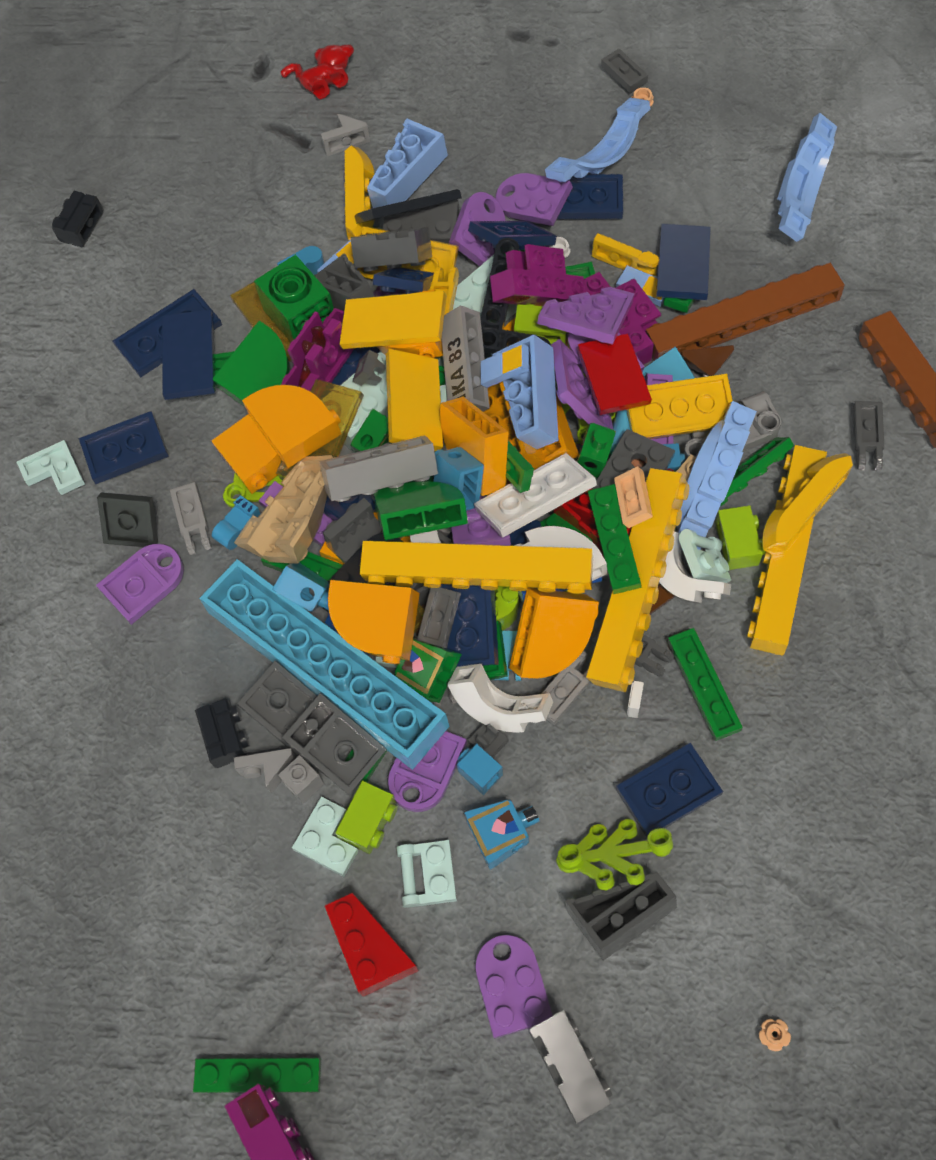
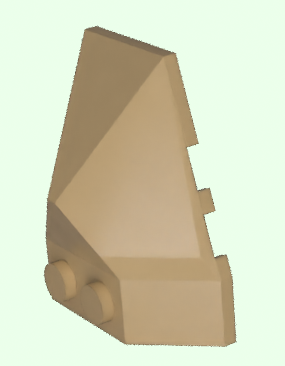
(291, 518)

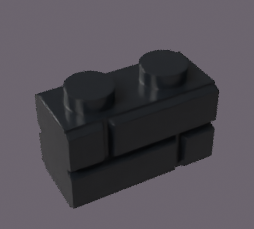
(77, 218)
(221, 732)

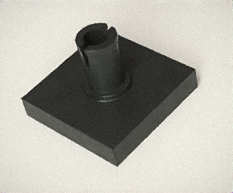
(127, 519)

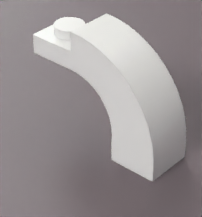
(566, 538)
(683, 585)
(492, 706)

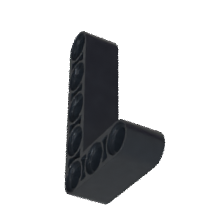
(493, 310)

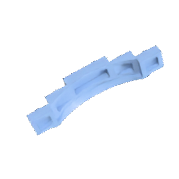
(609, 149)
(804, 177)
(715, 469)

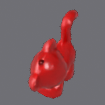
(330, 70)

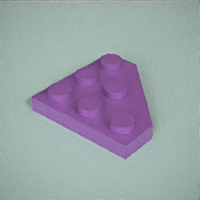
(589, 315)
(574, 388)

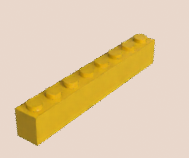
(477, 565)
(784, 571)
(629, 611)

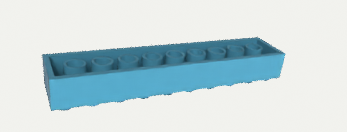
(326, 663)

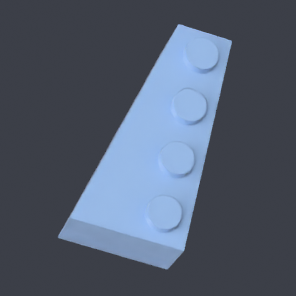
(408, 164)
(534, 396)

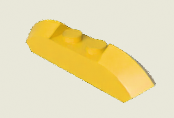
(357, 178)
(787, 524)

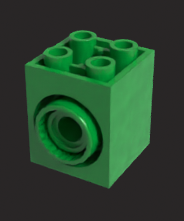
(292, 296)

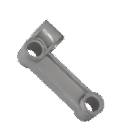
(765, 416)

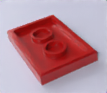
(614, 375)

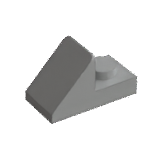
(349, 133)
(268, 763)

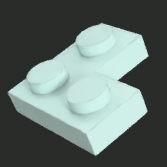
(53, 462)
(318, 838)

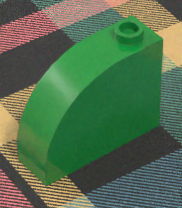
(254, 365)
(419, 508)

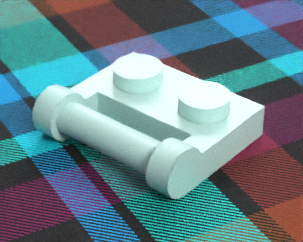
(702, 564)
(437, 873)

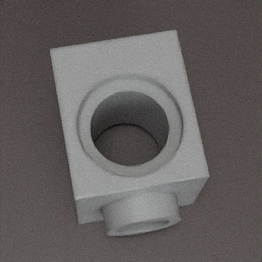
(301, 779)

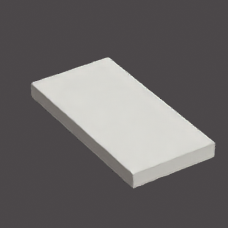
(549, 488)

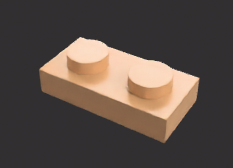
(633, 497)

